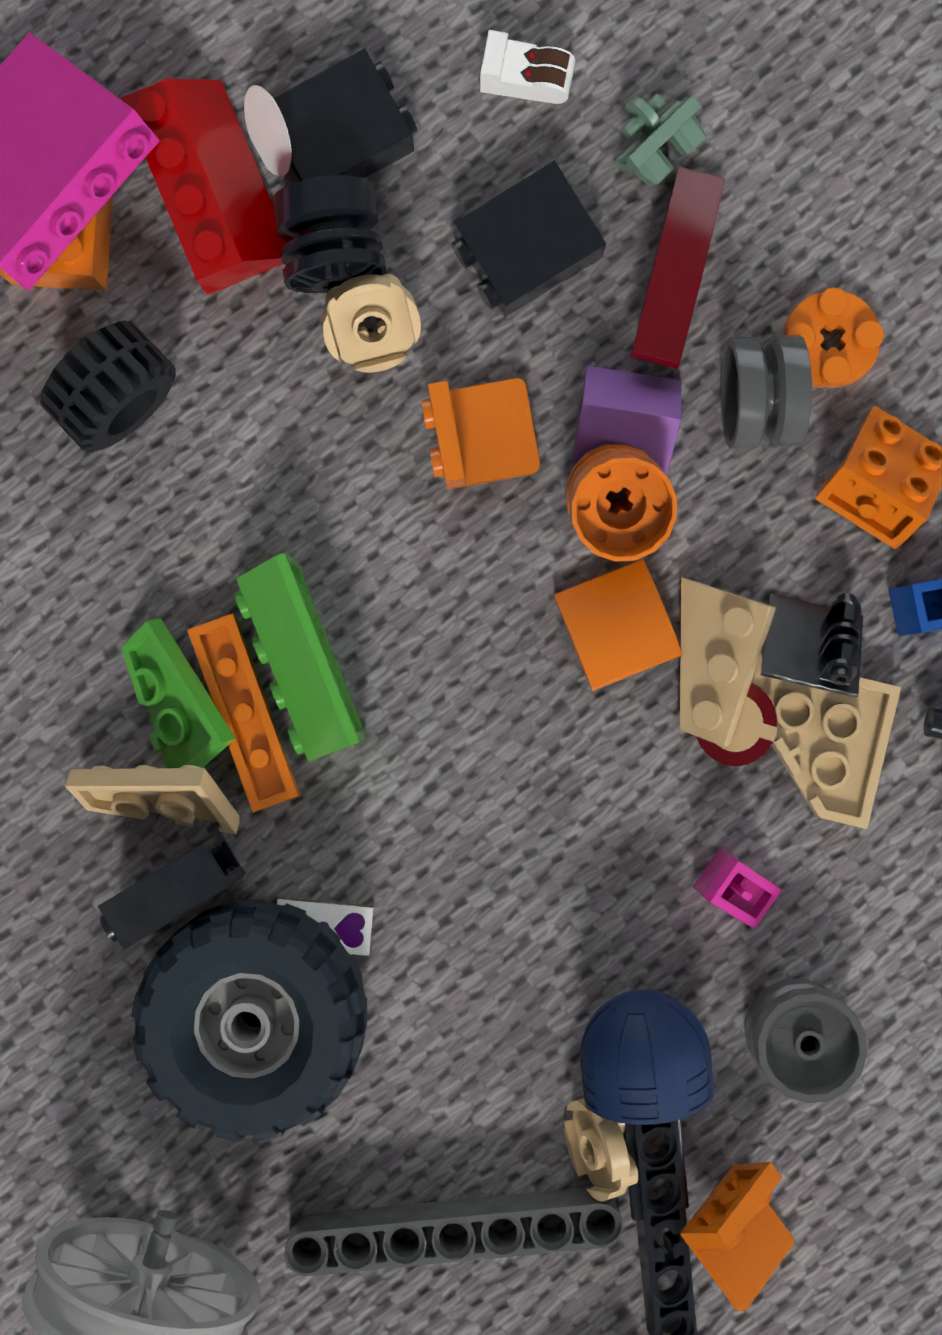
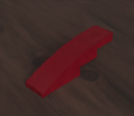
(678, 268)

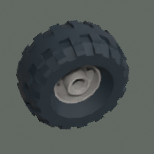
(250, 1019)

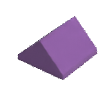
(629, 411)

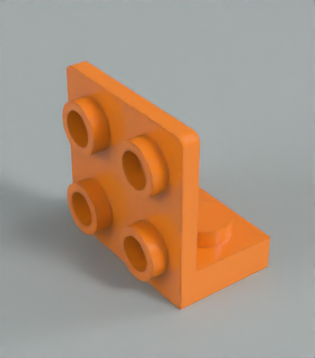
(886, 479)
(740, 1233)

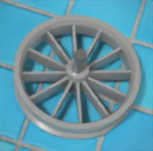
(136, 1281)

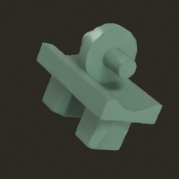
(675, 124)

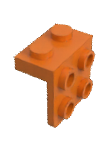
(481, 432)

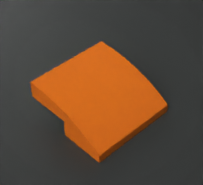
(618, 625)

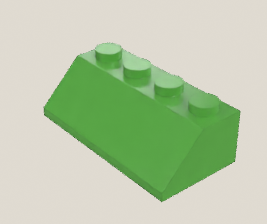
(300, 658)

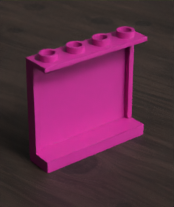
(60, 155)

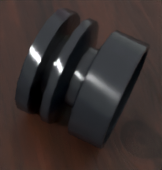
(327, 232)

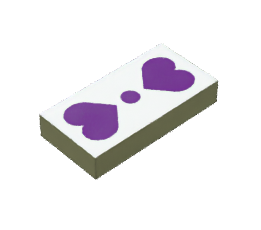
(347, 920)

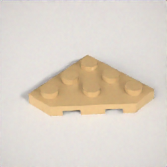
(833, 743)

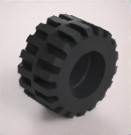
(107, 386)

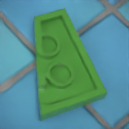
(181, 710)

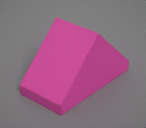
(736, 888)

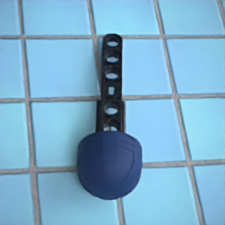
(649, 1069)

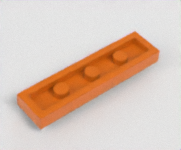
(244, 707)

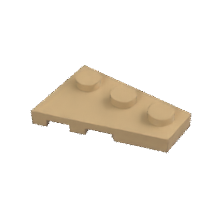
(719, 657)
(173, 792)

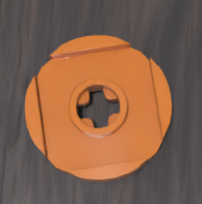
(859, 337)

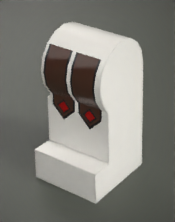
(525, 70)

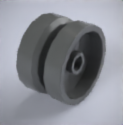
(765, 391)
(829, 1057)

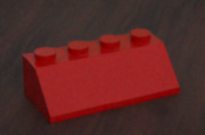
(208, 181)

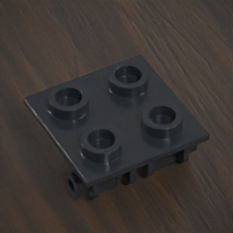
(815, 644)

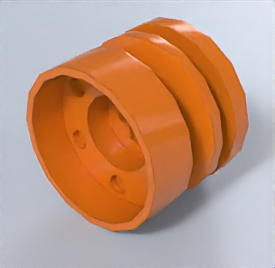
(628, 527)

